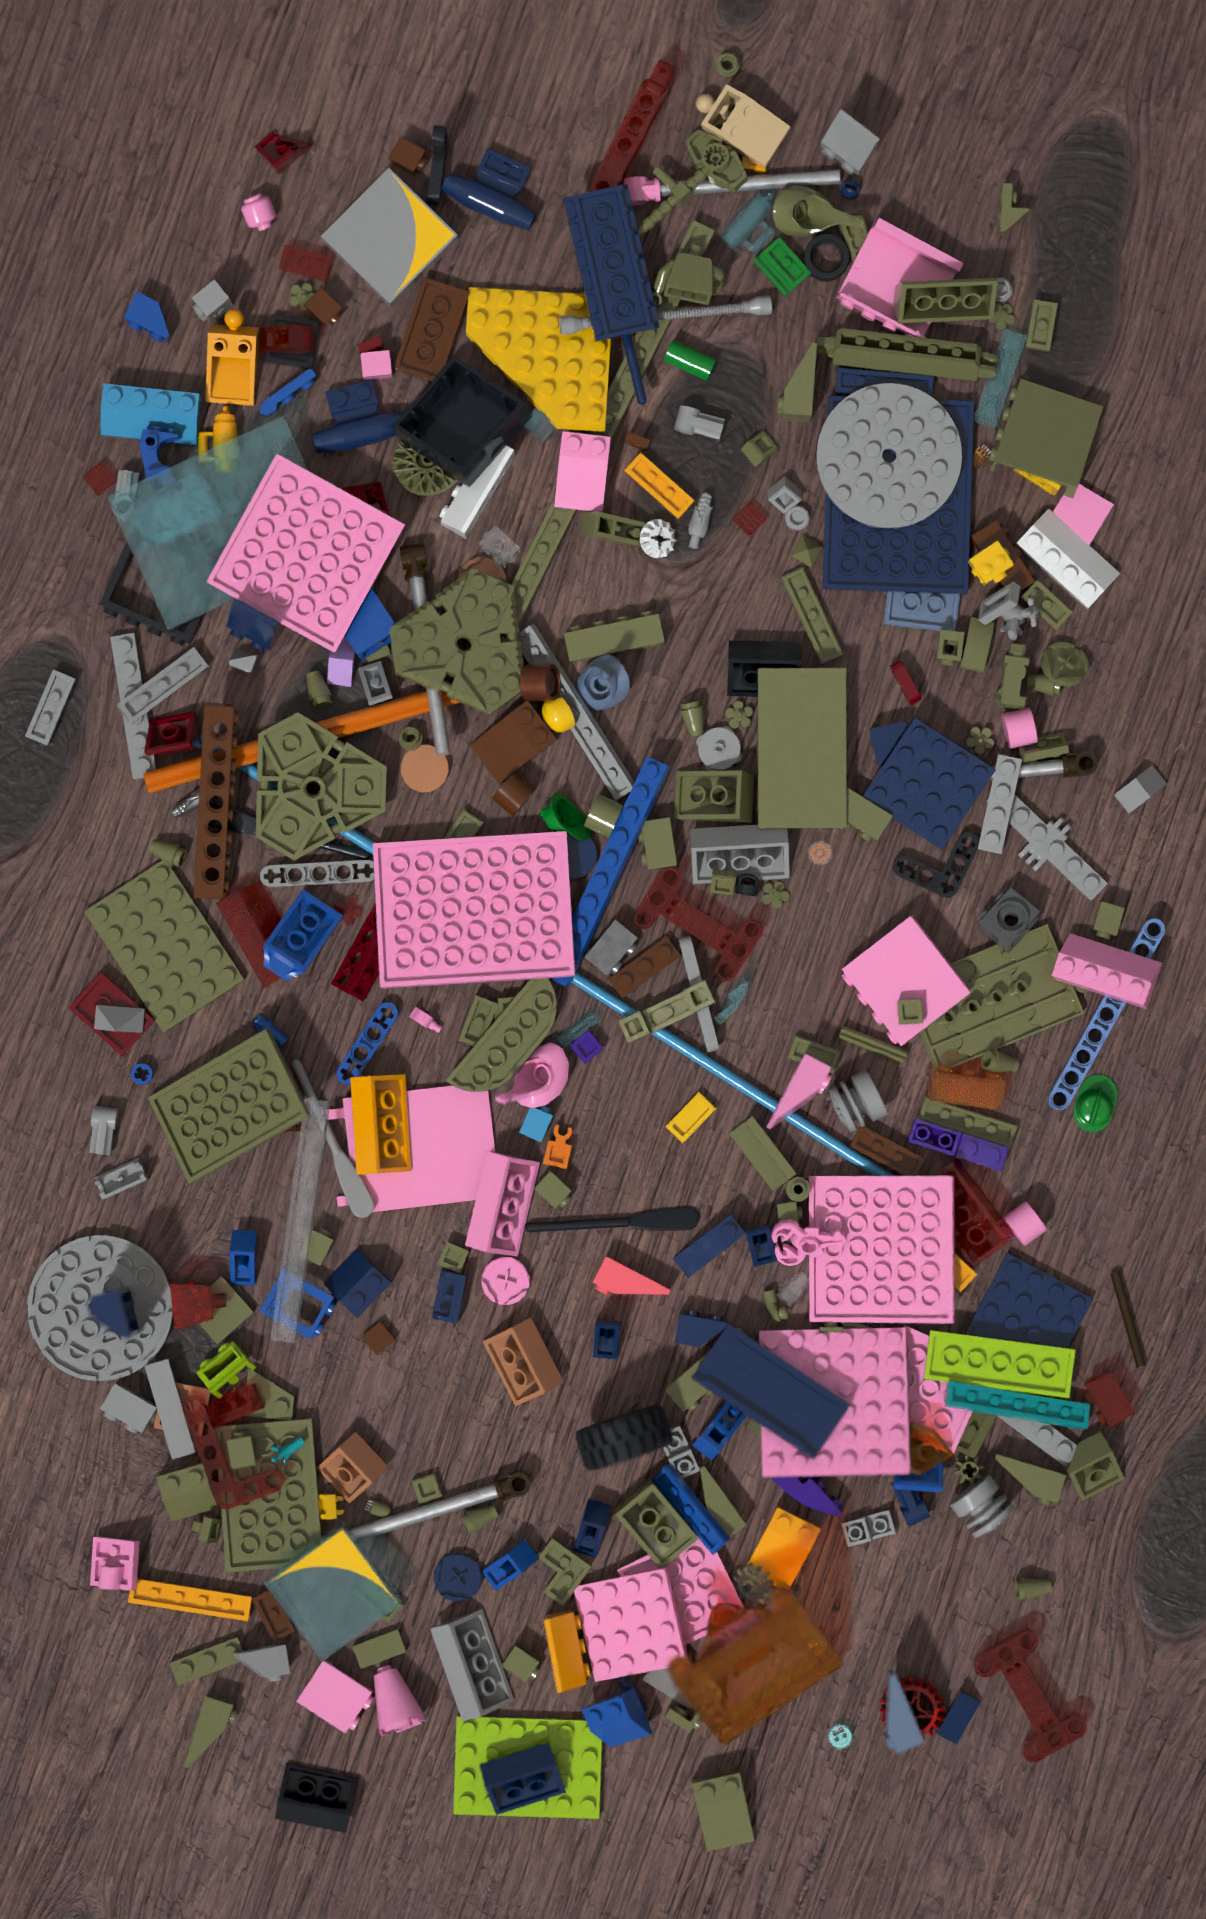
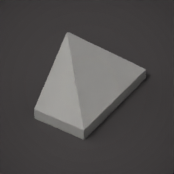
(119, 1019)

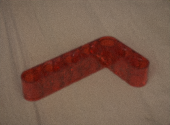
(220, 1461)

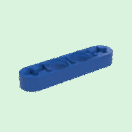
(364, 1041)

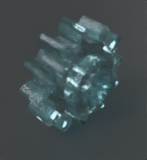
(753, 1584)

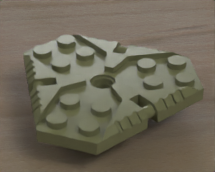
(475, 611)
(294, 755)

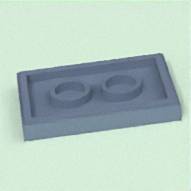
(922, 610)

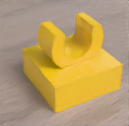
(327, 1506)

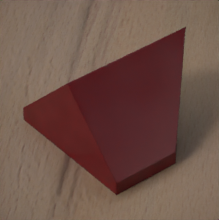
(281, 151)

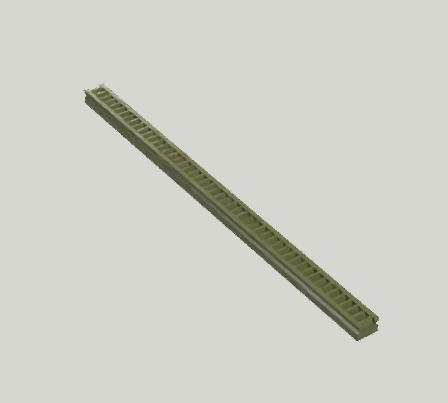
(618, 399)

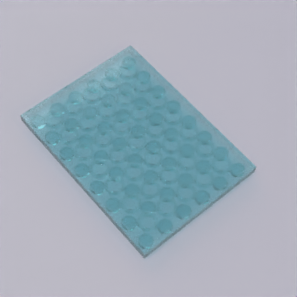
(189, 512)

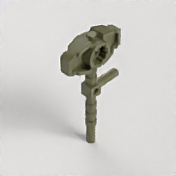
(711, 160)

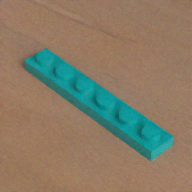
(1017, 1405)

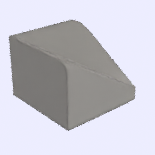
(784, 494)
(244, 661)

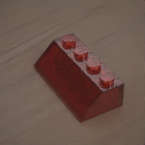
(252, 921)
(977, 1223)

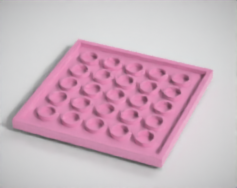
(305, 553)
(894, 1252)
(870, 1375)

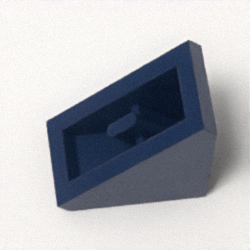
(884, 738)
(761, 1245)
(606, 1339)

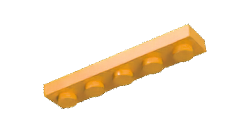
(191, 1599)

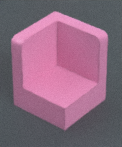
(376, 365)

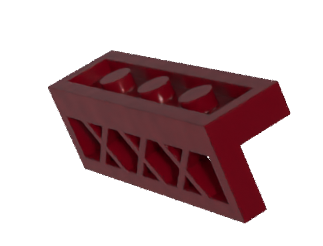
(366, 970)

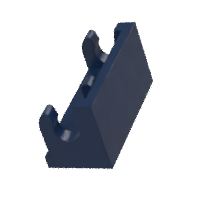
(449, 1296)

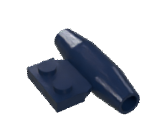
(494, 190)
(356, 418)

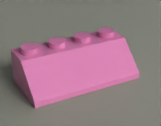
(1107, 970)
(502, 1204)

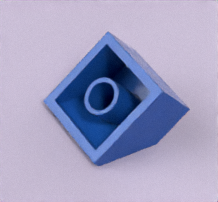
(617, 1718)

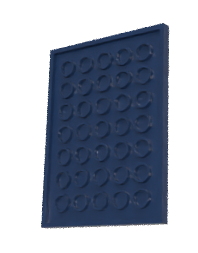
(910, 558)

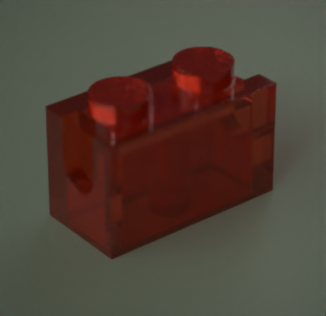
(1108, 1398)

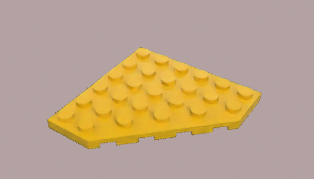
(555, 371)

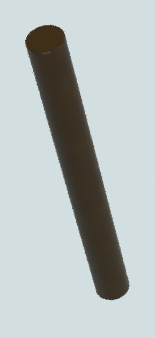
(1127, 1319)

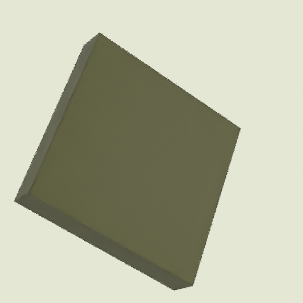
(227, 1318)

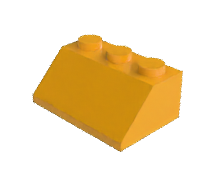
(566, 1650)

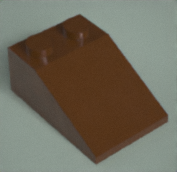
(513, 742)

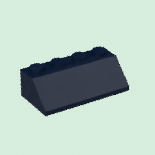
(115, 1311)

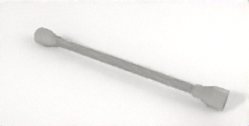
(759, 306)

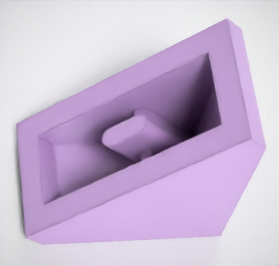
(341, 665)

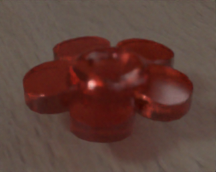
(347, 910)

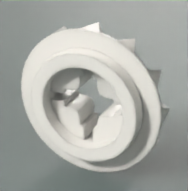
(651, 546)

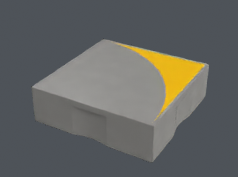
(389, 237)

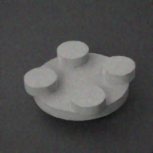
(719, 748)

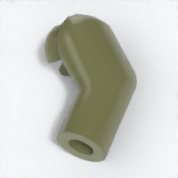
(773, 1306)

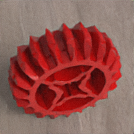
(915, 1696)

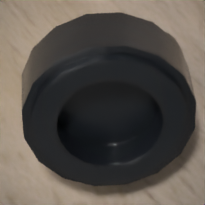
(744, 889)

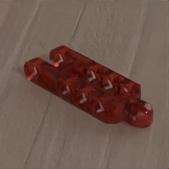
(616, 162)

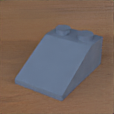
(900, 1724)

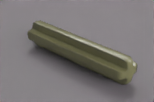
(873, 1044)

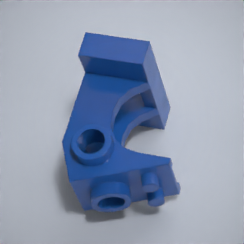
(150, 454)

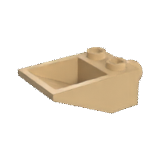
(746, 129)

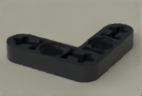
(439, 149)
(937, 876)

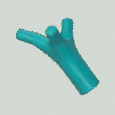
(286, 1451)

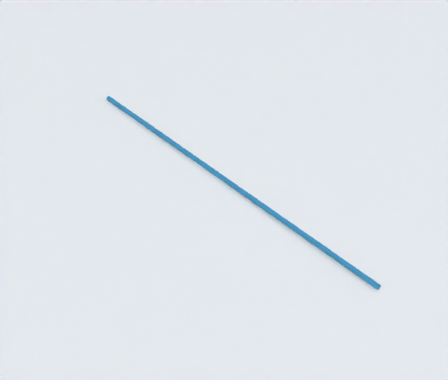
(666, 1036)

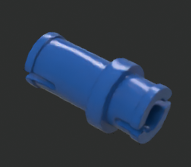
(263, 1023)

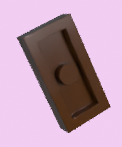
(273, 1616)

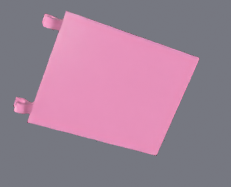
(447, 1149)

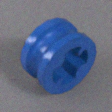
(145, 1067)

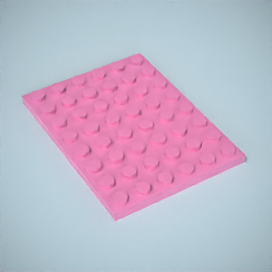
(473, 909)

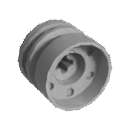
(857, 1101)
(982, 1506)

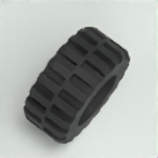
(624, 1437)

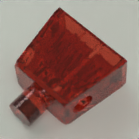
(193, 1304)

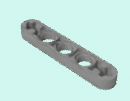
(307, 873)
(695, 978)

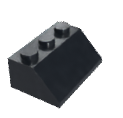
(748, 656)
(316, 1797)

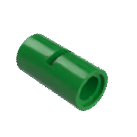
(690, 360)

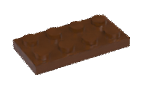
(431, 329)

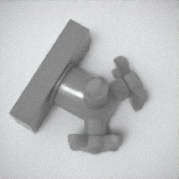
(1005, 604)

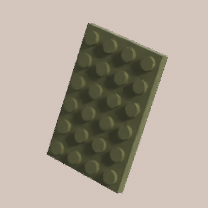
(164, 945)
(229, 1106)
(281, 1524)

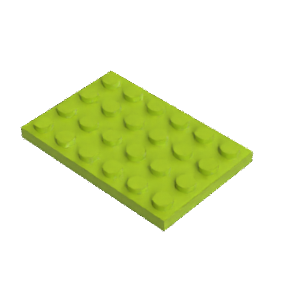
(493, 1737)

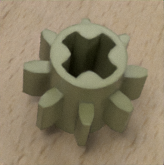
(962, 1465)

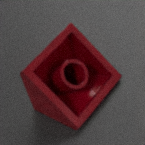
(173, 734)

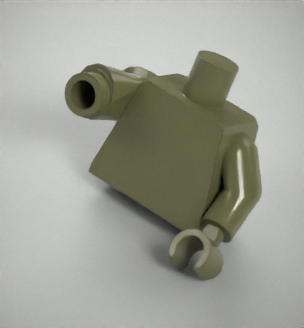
(689, 278)

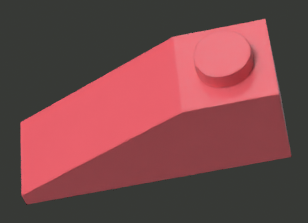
(623, 1280)

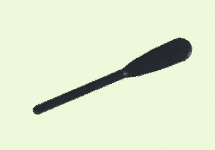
(246, 824)
(658, 1220)

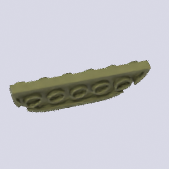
(509, 1039)

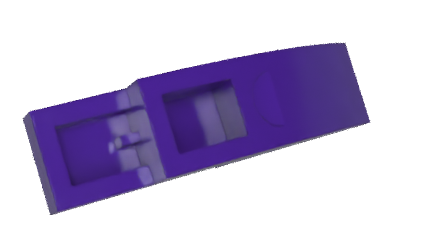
(958, 1145)
(810, 1493)

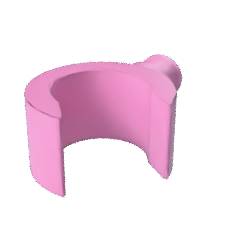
(425, 1020)

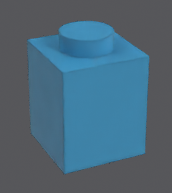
(536, 1123)

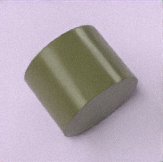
(603, 815)

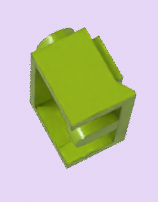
(229, 1373)

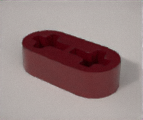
(905, 682)

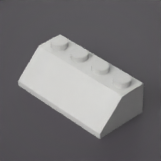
(471, 501)
(1067, 558)

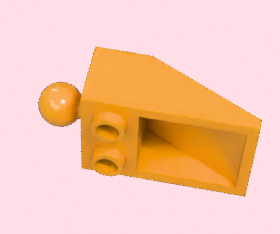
(230, 366)

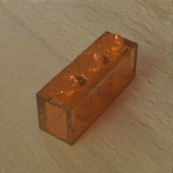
(966, 1088)

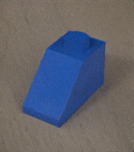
(243, 1257)
(510, 1565)

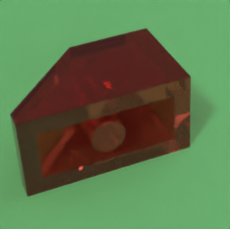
(287, 339)

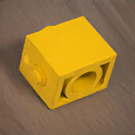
(991, 564)

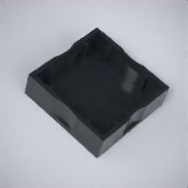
(462, 421)

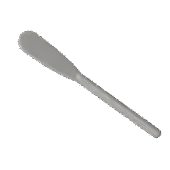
(351, 1184)

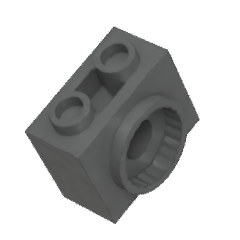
(1008, 905)

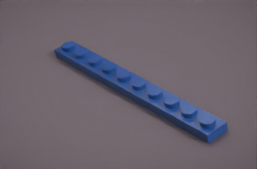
(614, 857)

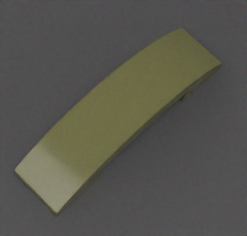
(667, 1012)

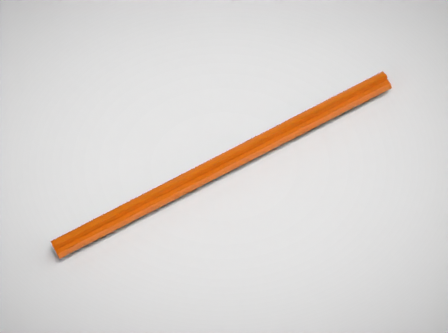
(340, 725)

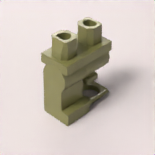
(1014, 672)

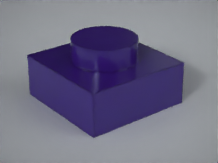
(586, 1047)

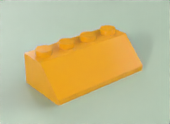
(380, 1124)

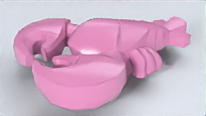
(807, 1241)

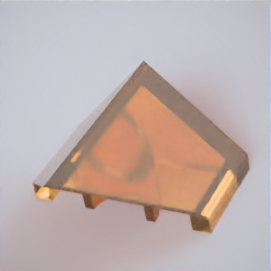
(925, 1448)

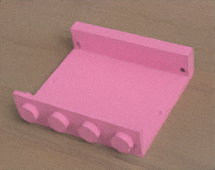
(885, 261)
(902, 968)

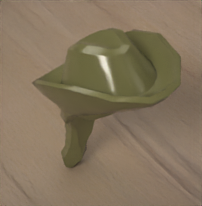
(806, 213)

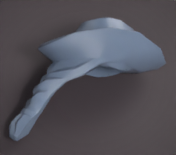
(603, 683)

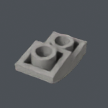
(680, 1454)
(869, 1527)

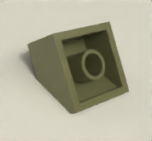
(186, 1492)

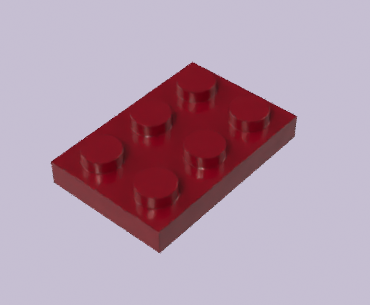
(105, 992)

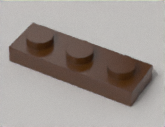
(644, 967)
(887, 1152)

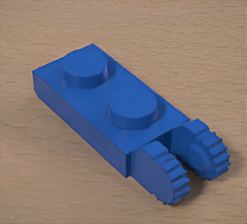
(286, 394)

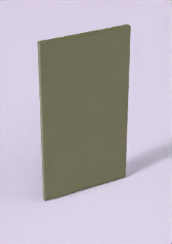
(802, 748)

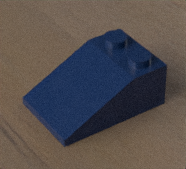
(253, 625)

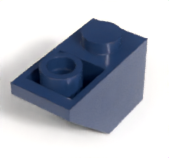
(697, 1330)

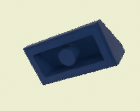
(958, 1717)

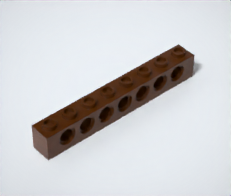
(204, 886)

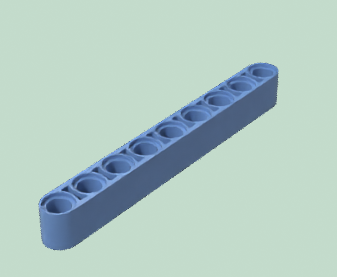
(1103, 1027)

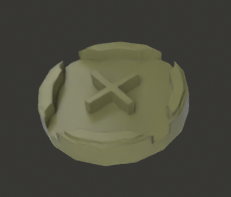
(1064, 664)

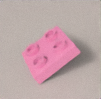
(114, 1563)

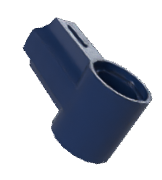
(912, 1506)

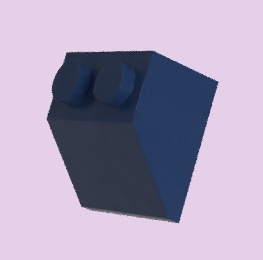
(357, 1283)

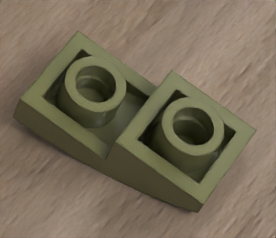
(976, 645)

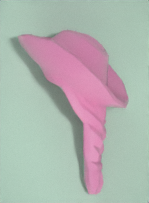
(539, 1077)

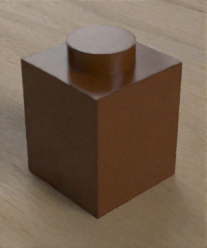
(408, 156)
(324, 308)

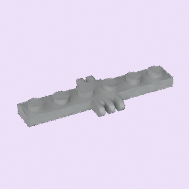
(1048, 843)

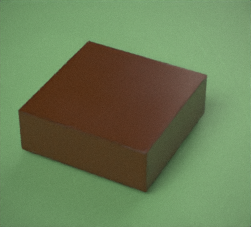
(637, 441)
(378, 1338)

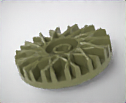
(419, 473)

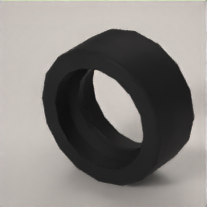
(826, 239)

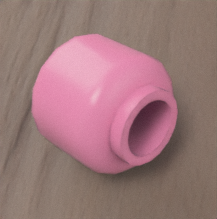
(258, 211)

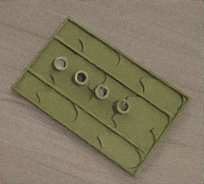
(1007, 1000)

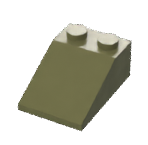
(798, 394)
(714, 796)
(655, 1523)
(722, 1810)

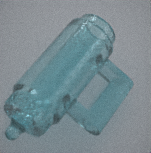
(747, 222)

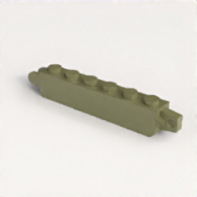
(908, 354)

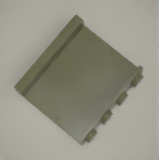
(1046, 434)

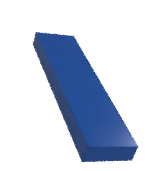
(691, 1509)

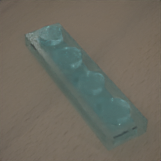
(997, 388)

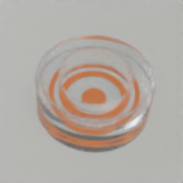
(820, 853)

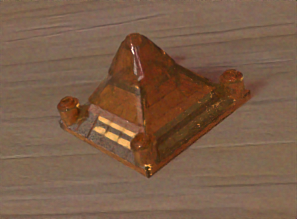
(753, 1664)

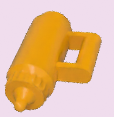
(223, 430)

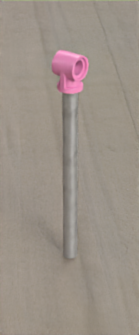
(643, 190)

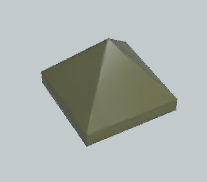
(807, 551)

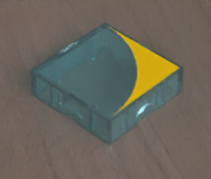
(333, 1591)

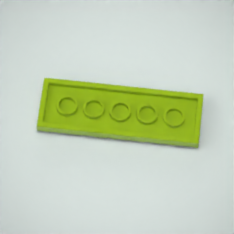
(999, 1364)

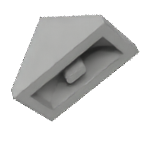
(1140, 789)

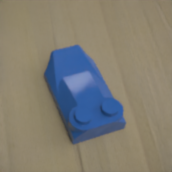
(299, 936)

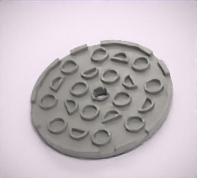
(895, 420)
(61, 1314)

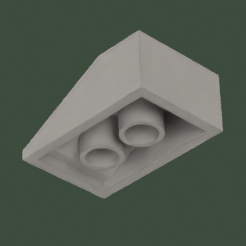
(849, 143)

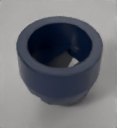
(849, 193)

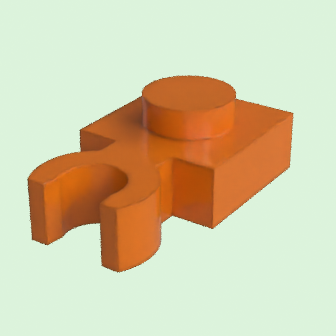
(558, 1152)

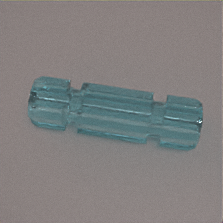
(577, 1030)

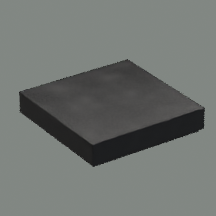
(299, 360)

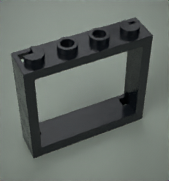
(135, 618)

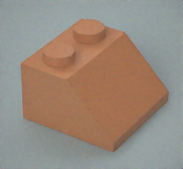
(352, 1467)

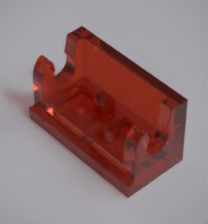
(235, 1405)

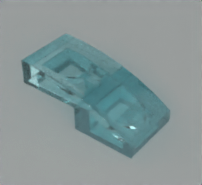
(735, 997)

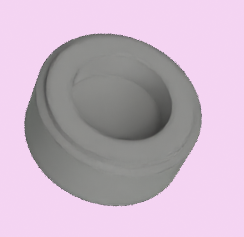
(797, 518)

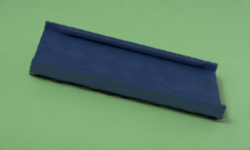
(611, 262)
(771, 1392)

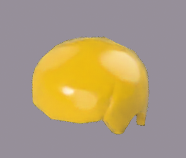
(557, 715)

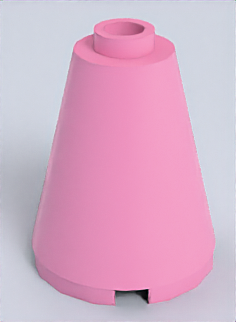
(395, 1702)

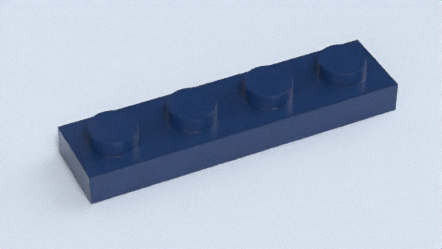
(853, 380)

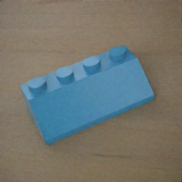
(132, 409)

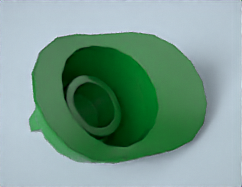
(564, 816)
(1095, 1103)

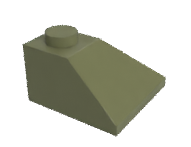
(1093, 1467)

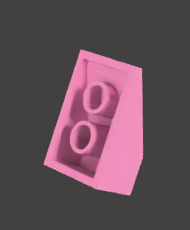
(582, 471)
(808, 1080)

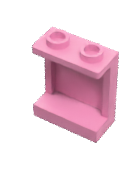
(335, 1696)

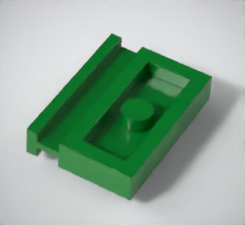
(782, 267)

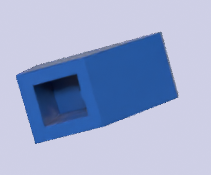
(147, 315)

